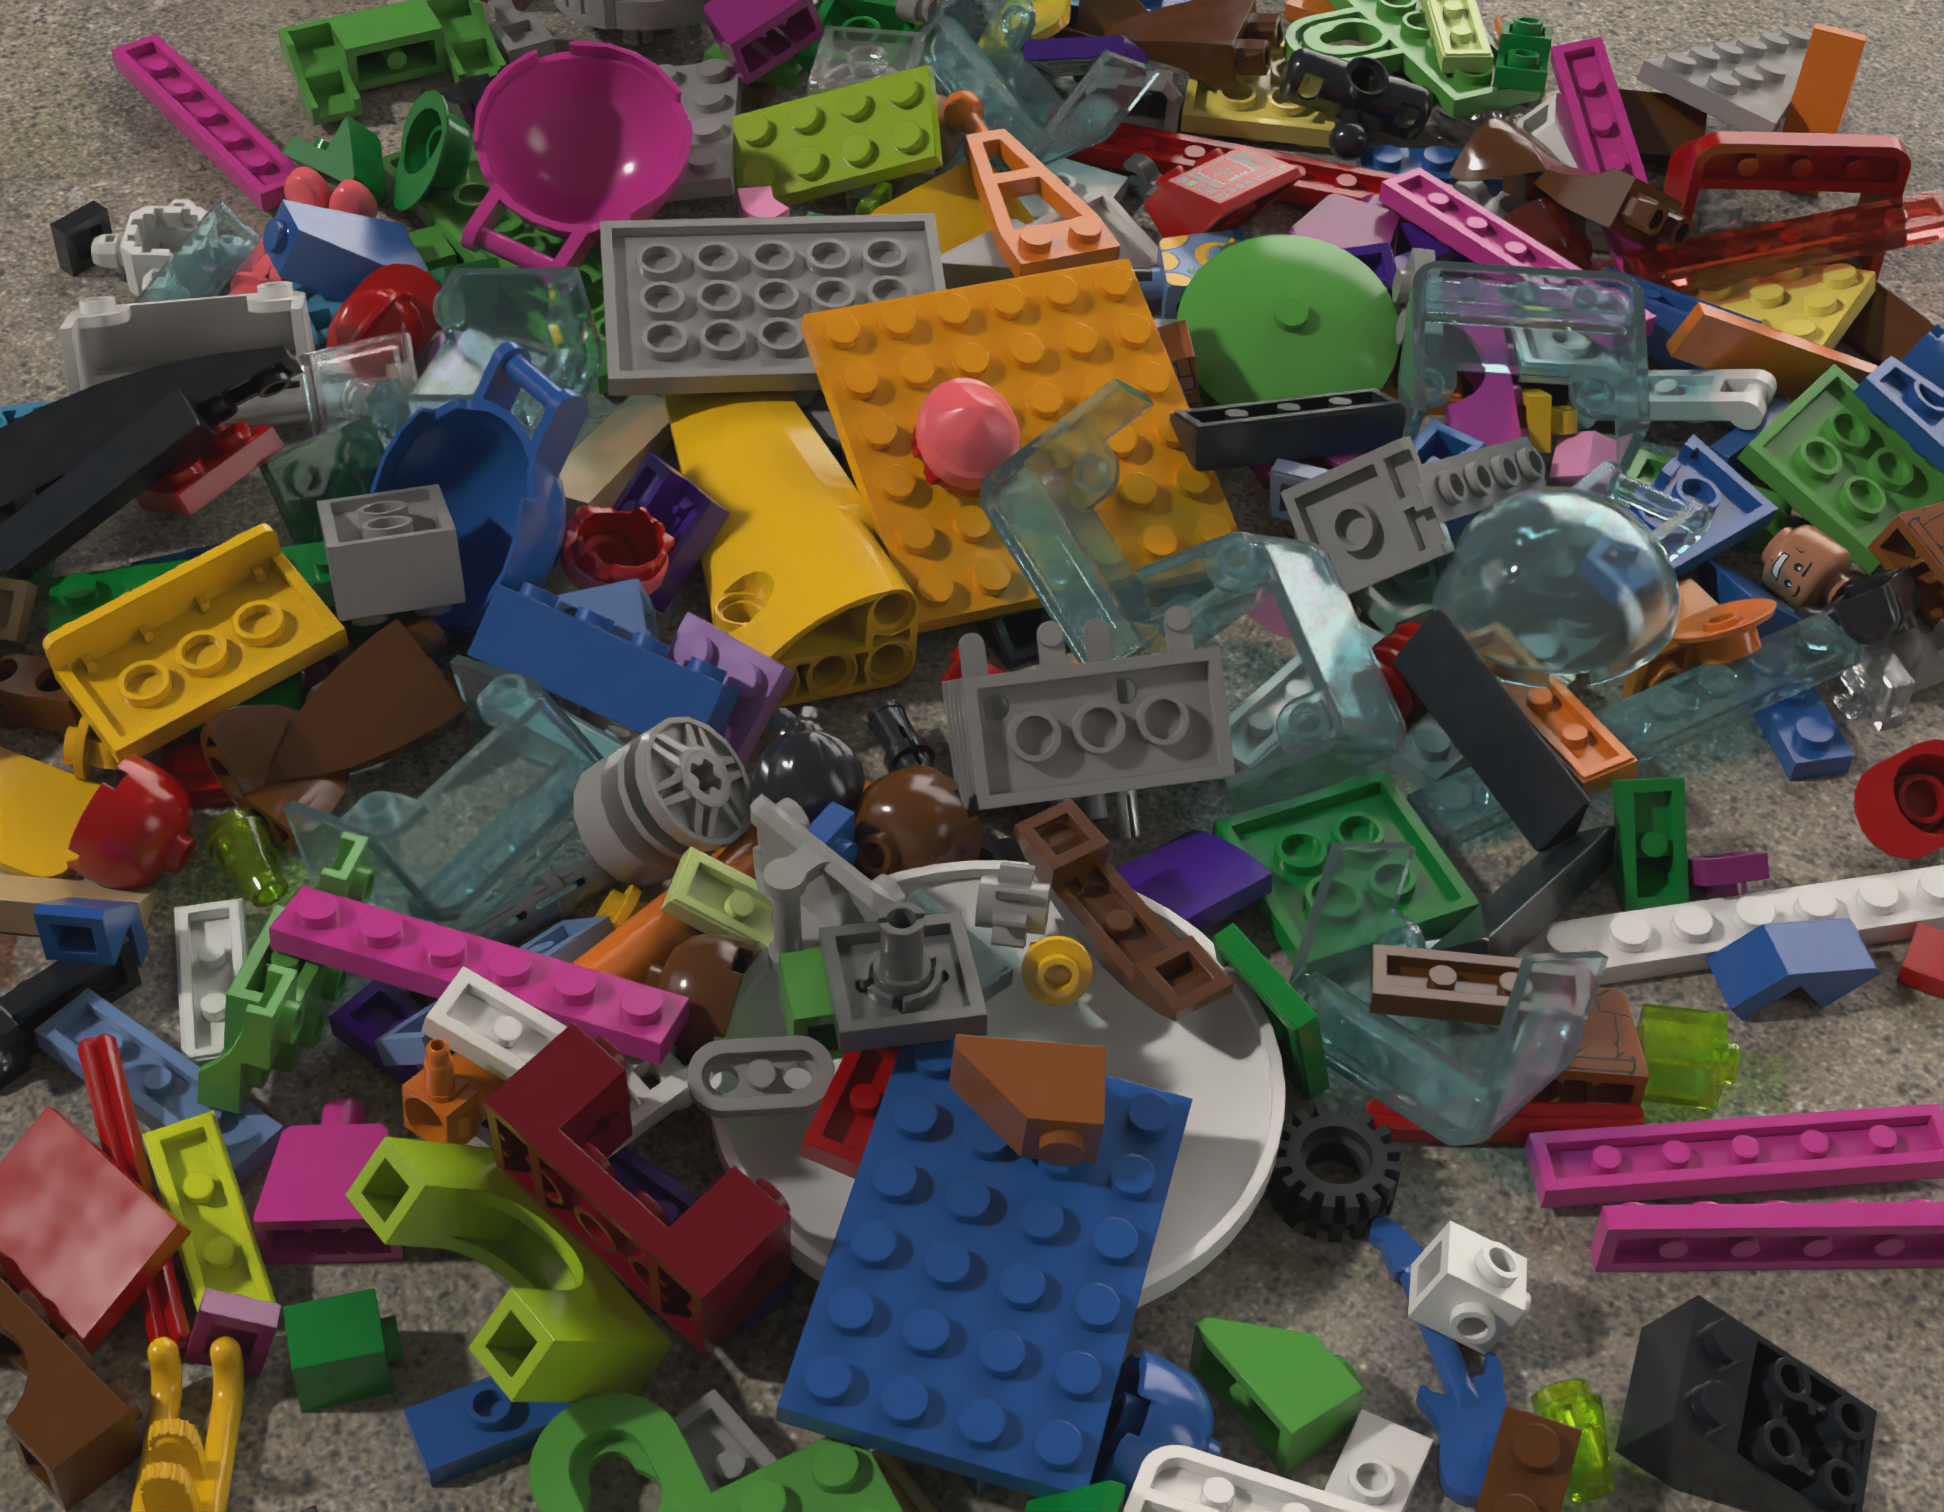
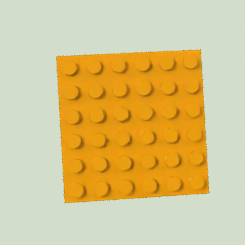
(1045, 350)

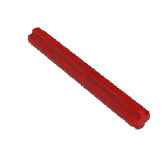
(122, 1142)

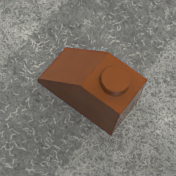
(1035, 1094)

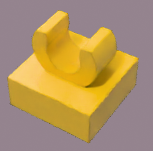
(1544, 419)

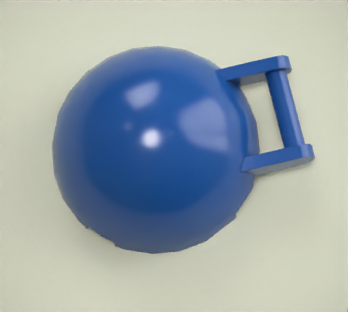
(493, 477)

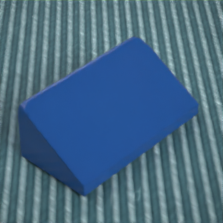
(1729, 585)

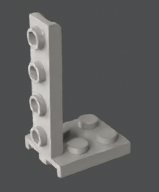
(1393, 512)

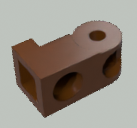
(34, 696)

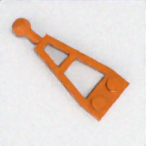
(1035, 248)

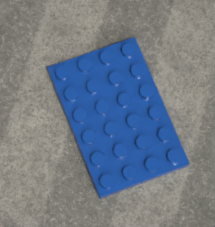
(983, 1290)

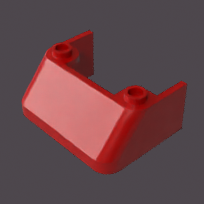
(1790, 162)

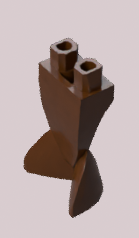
(1203, 37)
(1605, 198)
(365, 712)

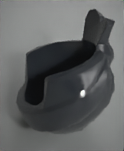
(807, 765)

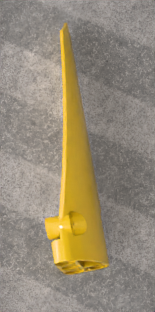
(799, 549)

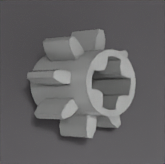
(1012, 905)

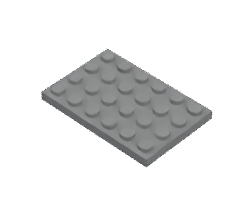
(726, 297)

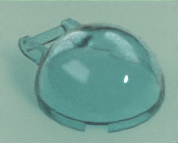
(1569, 578)

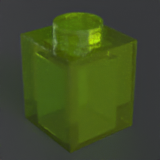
(1686, 1055)

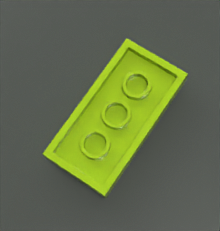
(841, 138)

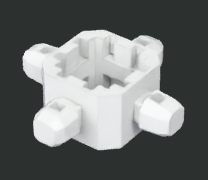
(147, 242)

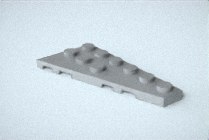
(1735, 81)

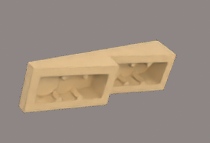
(613, 451)

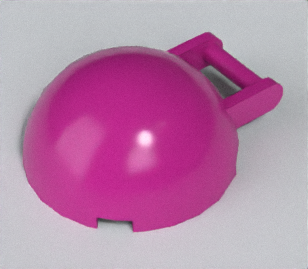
(575, 146)

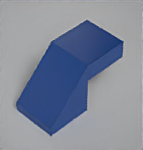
(89, 930)
(1779, 957)

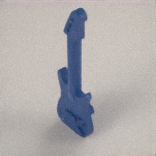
(1471, 1407)

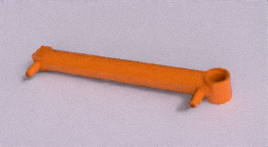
(449, 1093)

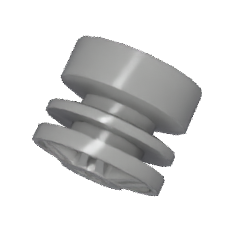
(660, 798)

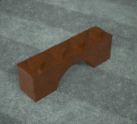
(68, 1422)

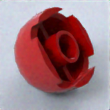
(135, 829)

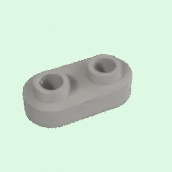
(760, 1072)

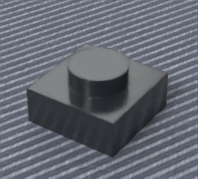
(75, 235)

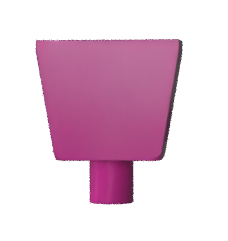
(303, 1199)

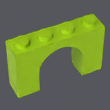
(568, 1319)

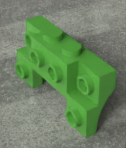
(385, 47)
(280, 998)

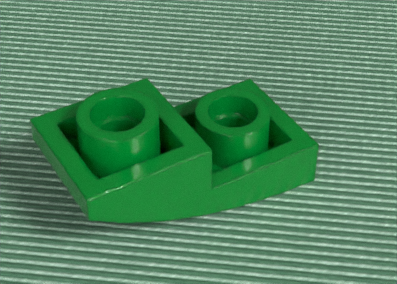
(1523, 54)

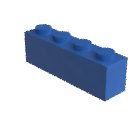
(595, 668)

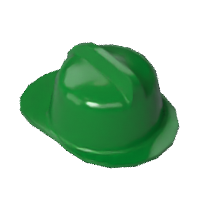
(433, 150)

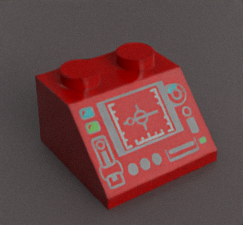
(1218, 192)

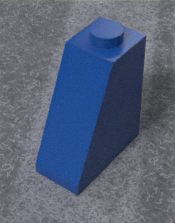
(334, 248)

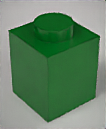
(341, 1349)

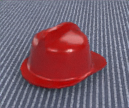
(386, 303)
(1903, 801)

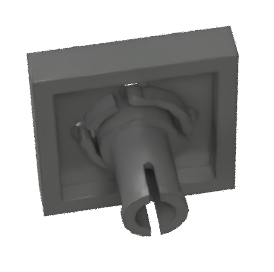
(900, 966)

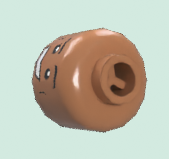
(1805, 567)

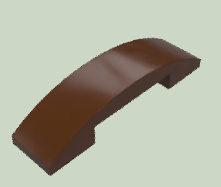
(1113, 919)

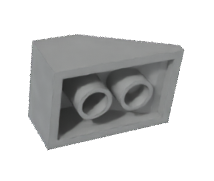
(391, 554)

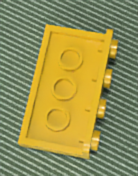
(192, 643)

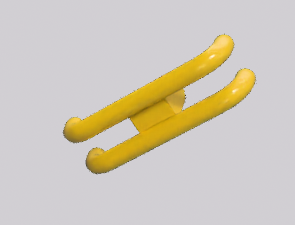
(173, 1466)

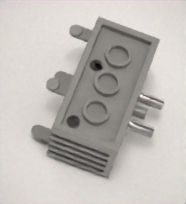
(1088, 723)

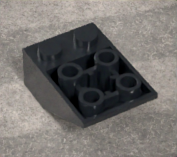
(1742, 1418)

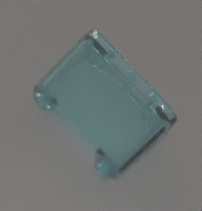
(481, 310)

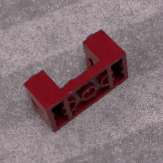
(553, 1140)

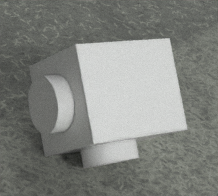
(1469, 1288)

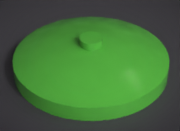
(1288, 322)

